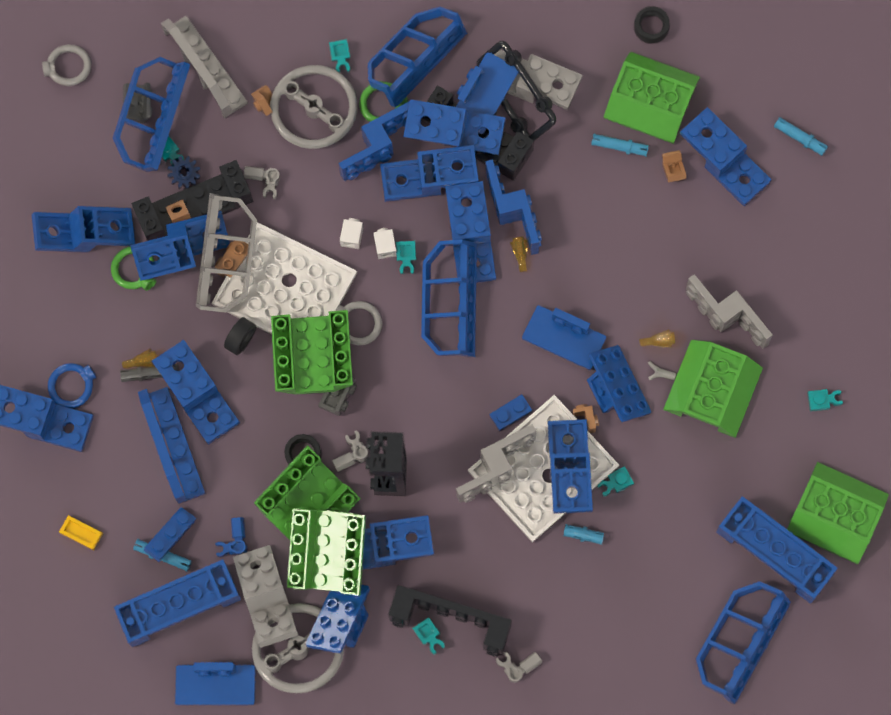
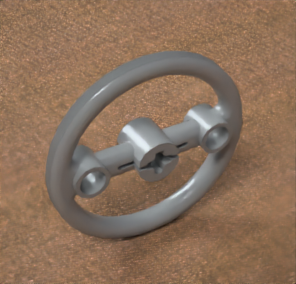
(287, 83)
(291, 653)

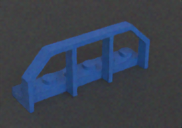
(425, 62)
(163, 123)
(467, 293)
(176, 443)
(756, 648)

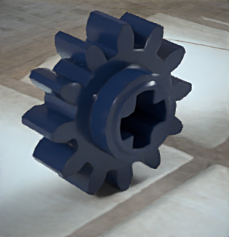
(179, 178)

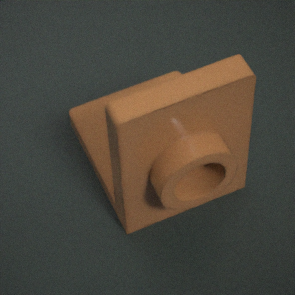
(179, 216)

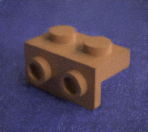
(233, 257)

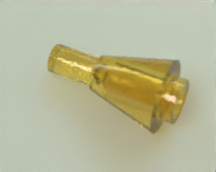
(519, 248)
(662, 339)
(143, 359)

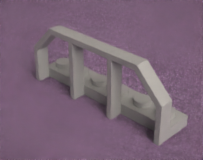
(209, 69)
(208, 259)

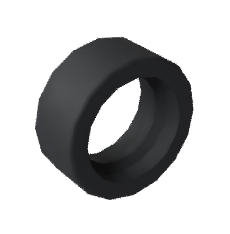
(651, 11)
(240, 336)
(299, 439)

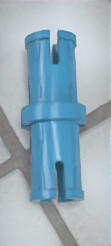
(583, 534)

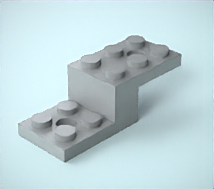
(544, 75)
(728, 312)
(496, 464)
(265, 596)

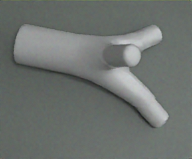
(659, 372)

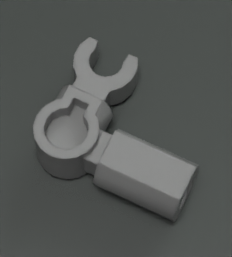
(271, 175)
(359, 454)
(515, 673)

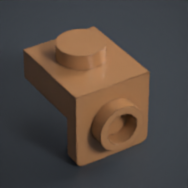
(262, 100)
(673, 166)
(587, 411)

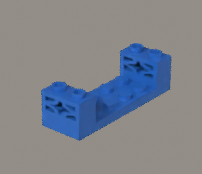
(777, 548)
(176, 602)

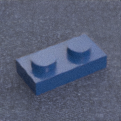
(510, 412)

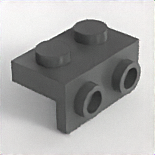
(140, 106)
(337, 401)

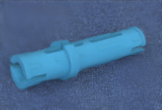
(802, 137)
(621, 145)
(169, 558)

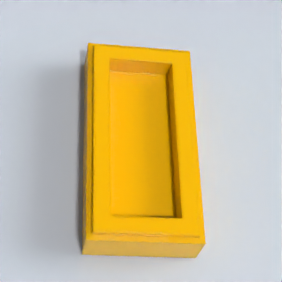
(81, 532)

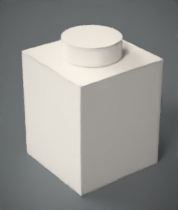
(351, 233)
(385, 243)

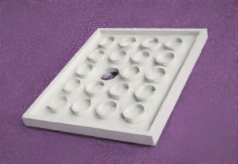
(318, 287)
(526, 495)

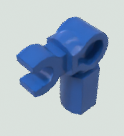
(238, 533)

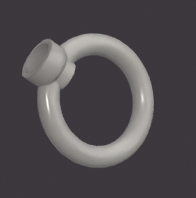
(49, 68)
(377, 318)

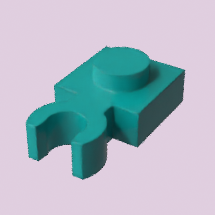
(340, 52)
(170, 151)
(406, 253)
(821, 399)
(618, 481)
(427, 633)

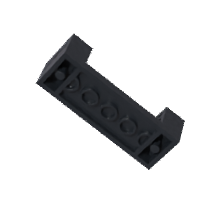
(513, 150)
(230, 183)
(390, 464)
(406, 598)

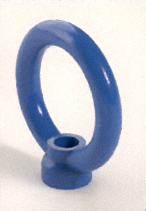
(87, 375)

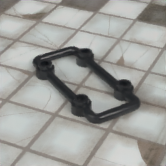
(543, 104)

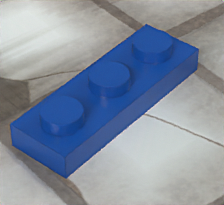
(169, 534)

